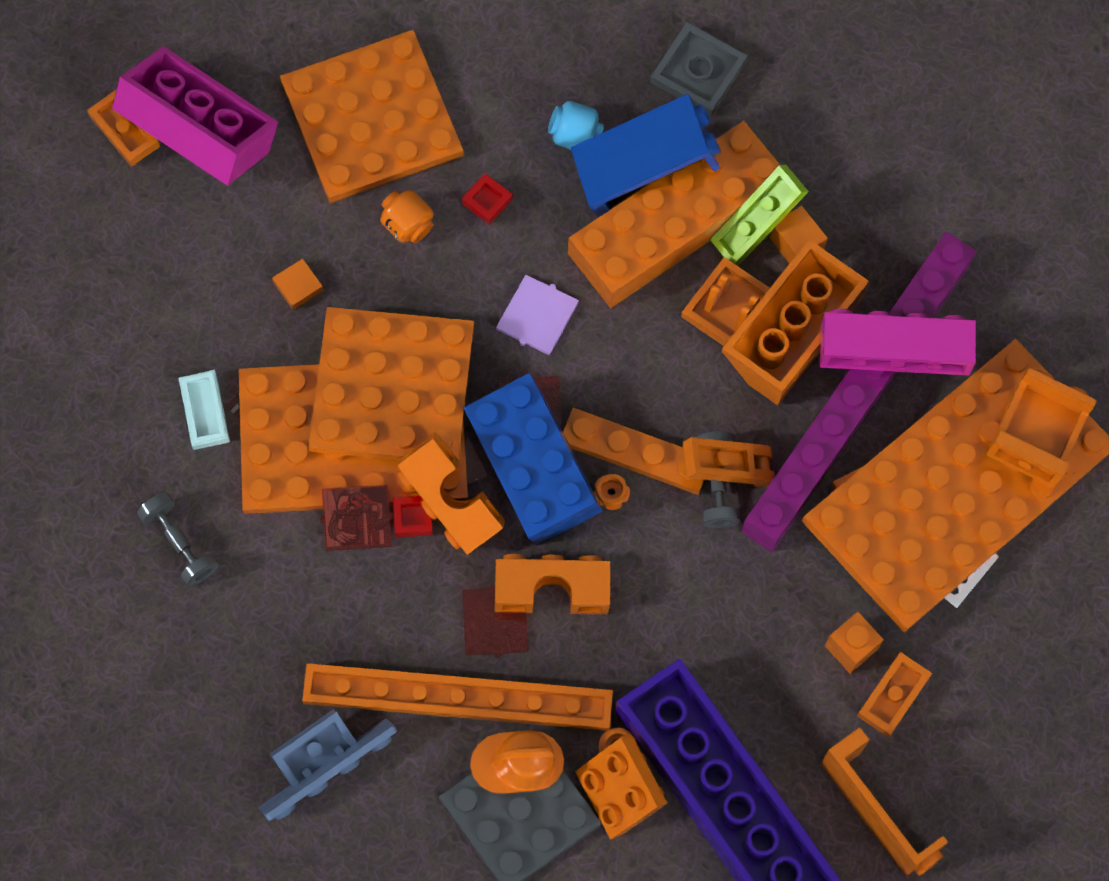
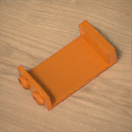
(871, 812)

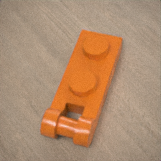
(728, 461)

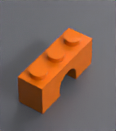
(466, 522)
(583, 579)

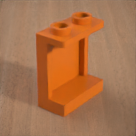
(1041, 427)

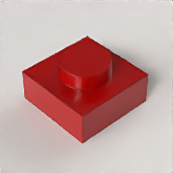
(487, 199)
(410, 517)

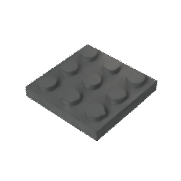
(521, 829)

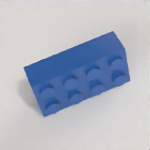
(533, 459)

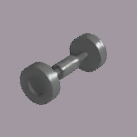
(155, 510)
(721, 515)

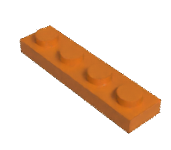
(629, 449)

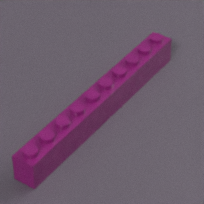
(850, 403)

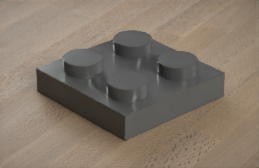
(699, 67)

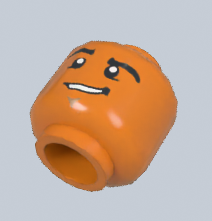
(407, 216)

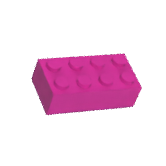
(194, 115)

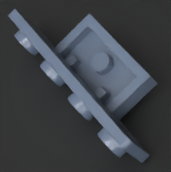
(317, 756)

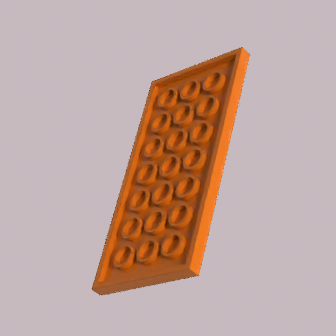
(936, 502)

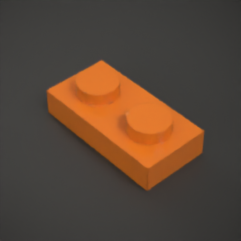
(125, 136)
(894, 694)

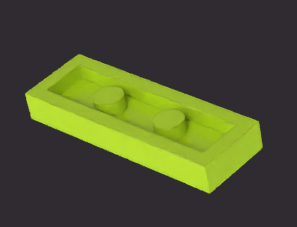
(759, 215)

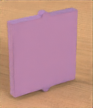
(537, 315)

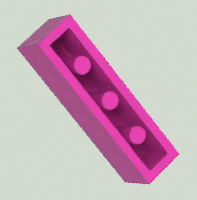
(898, 342)

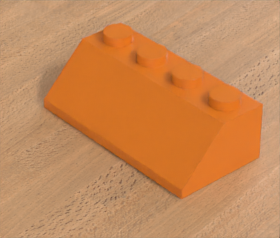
(785, 326)

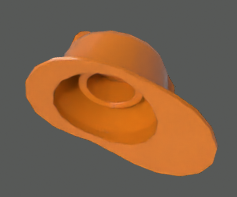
(517, 762)

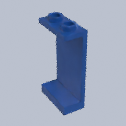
(644, 151)

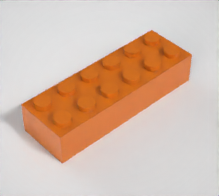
(669, 217)

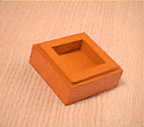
(297, 284)

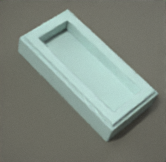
(204, 409)

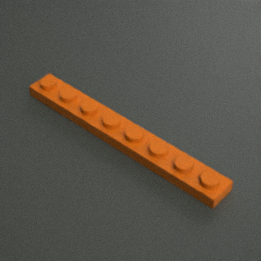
(457, 697)

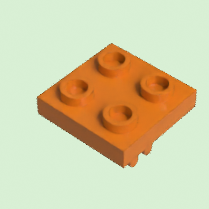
(724, 301)
(621, 786)

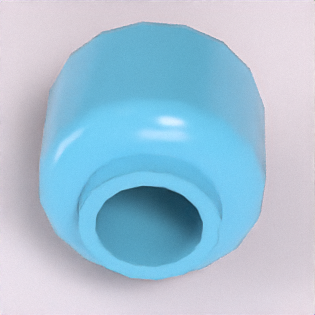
(574, 124)

